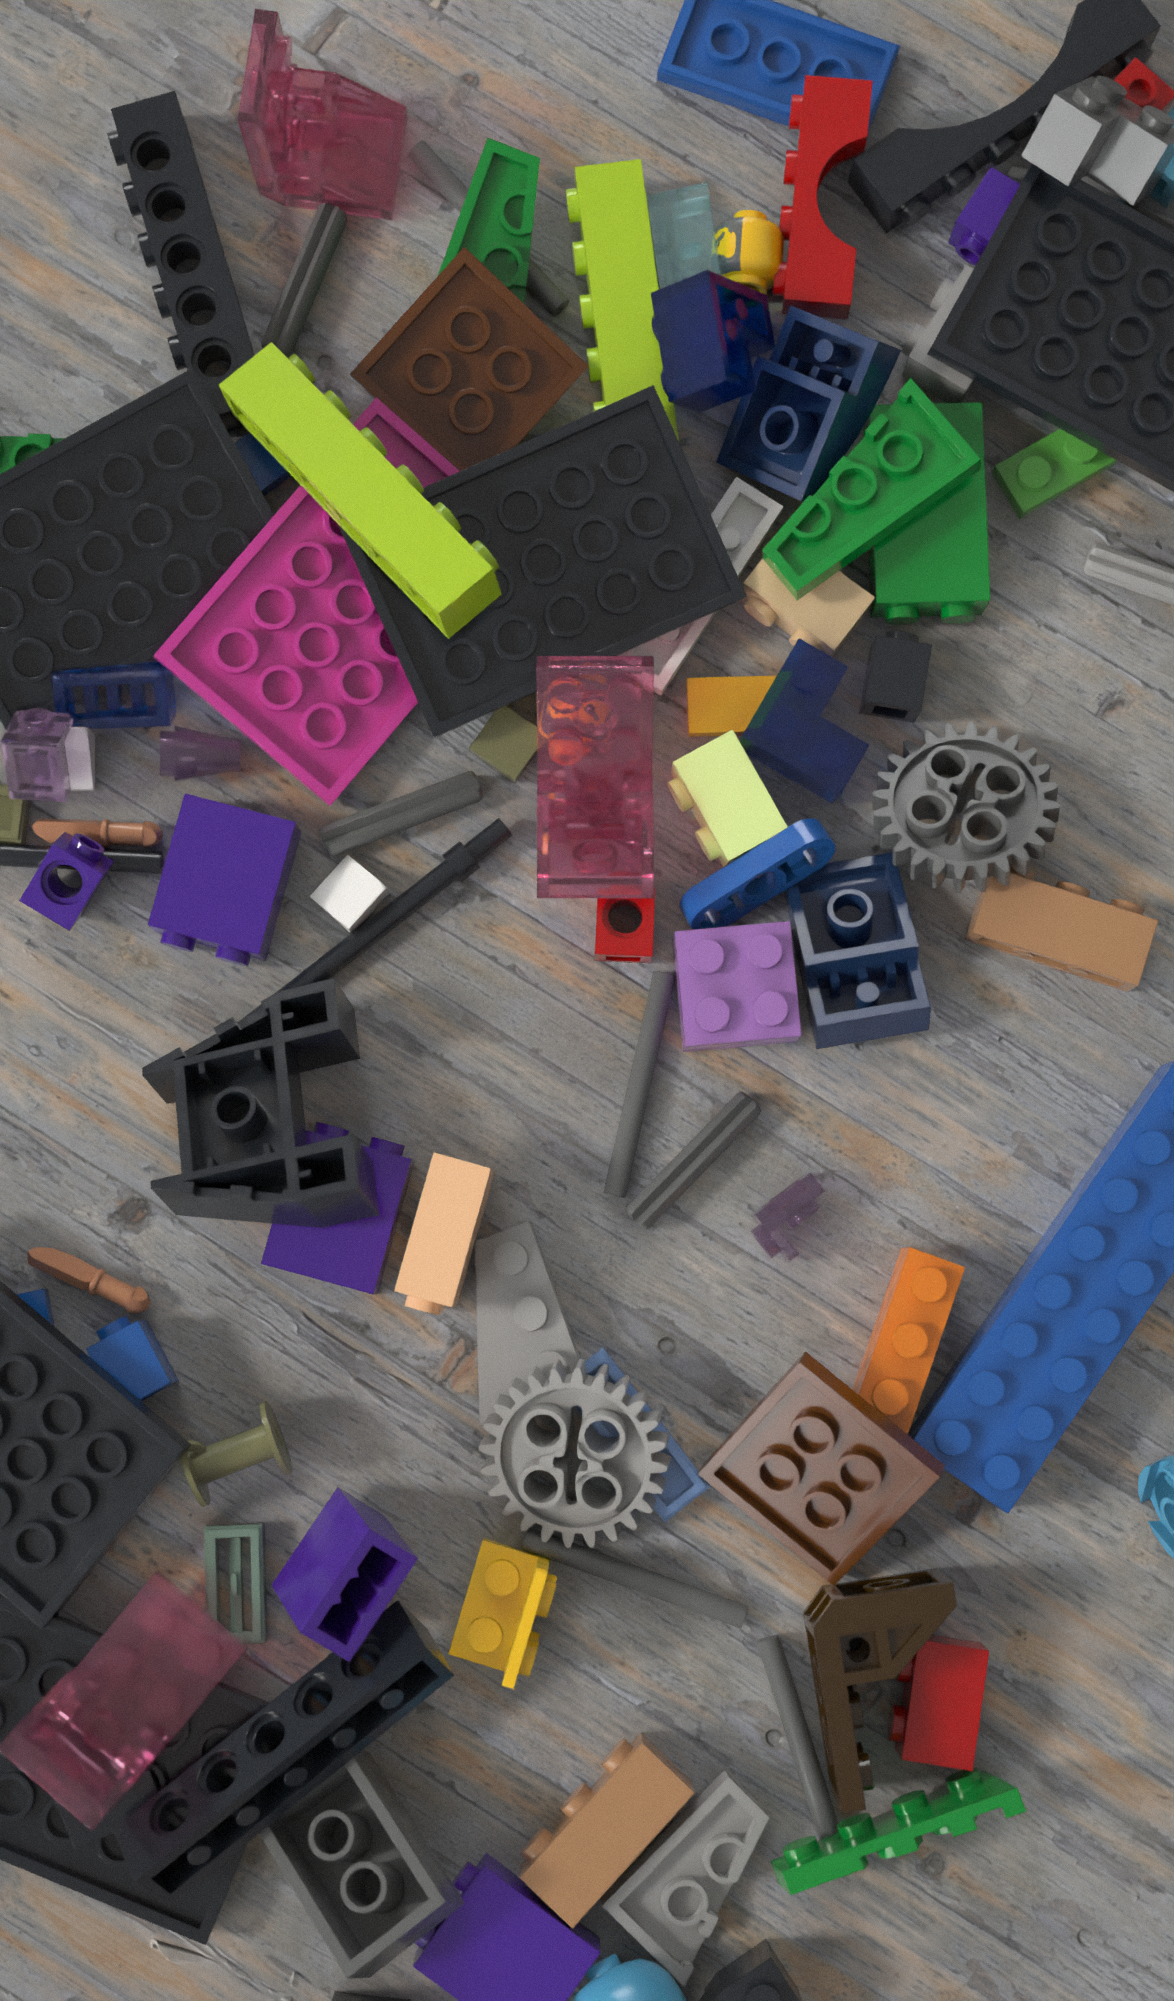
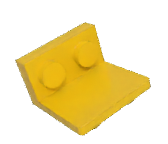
(500, 1610)

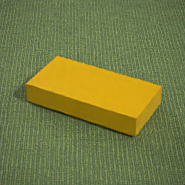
(723, 703)

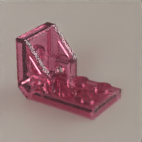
(316, 131)
(595, 777)
(123, 1701)

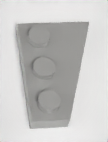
(516, 1314)
(683, 1877)

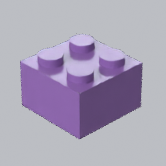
(736, 986)

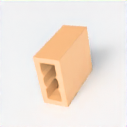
(444, 1233)

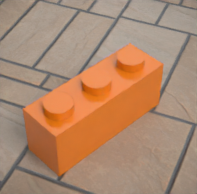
(907, 1334)

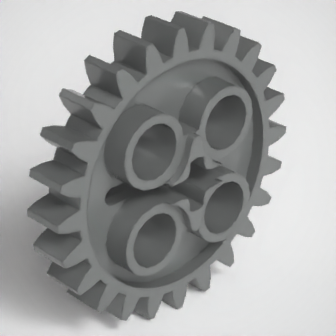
(1015, 821)

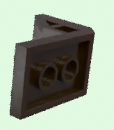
(894, 1621)

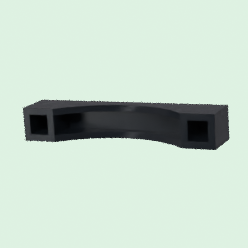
(917, 166)

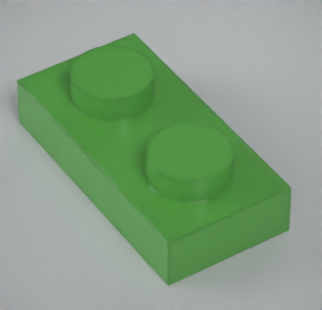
(1048, 470)

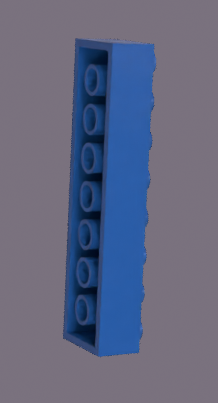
(1062, 1312)

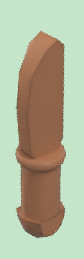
(104, 833)
(87, 1277)

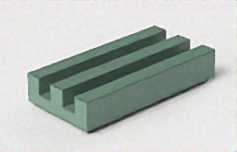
(235, 1532)

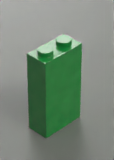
(941, 555)

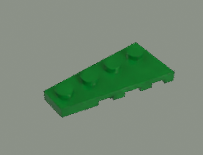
(499, 215)
(885, 481)
(897, 1831)

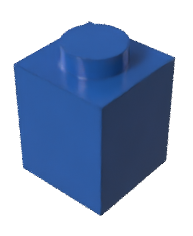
(133, 1357)

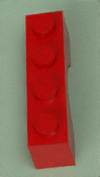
(831, 129)

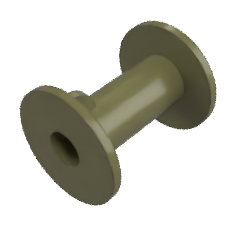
(235, 1453)

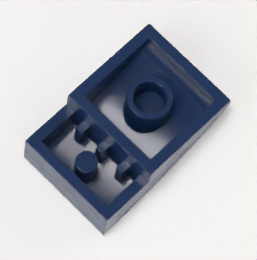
(806, 404)
(857, 952)

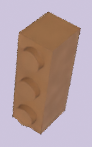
(1064, 929)
(604, 1828)

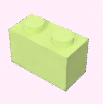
(725, 799)

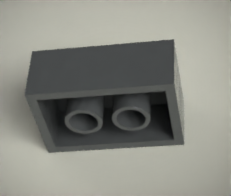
(361, 1868)

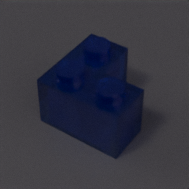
(707, 339)
(793, 735)

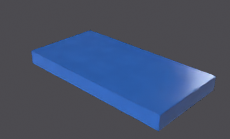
(761, 51)

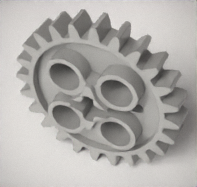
(626, 1460)

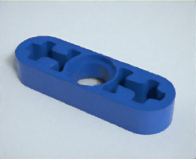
(780, 860)

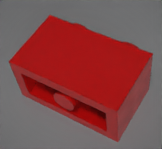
(940, 1703)

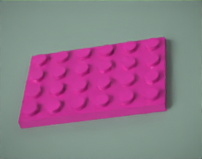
(294, 638)

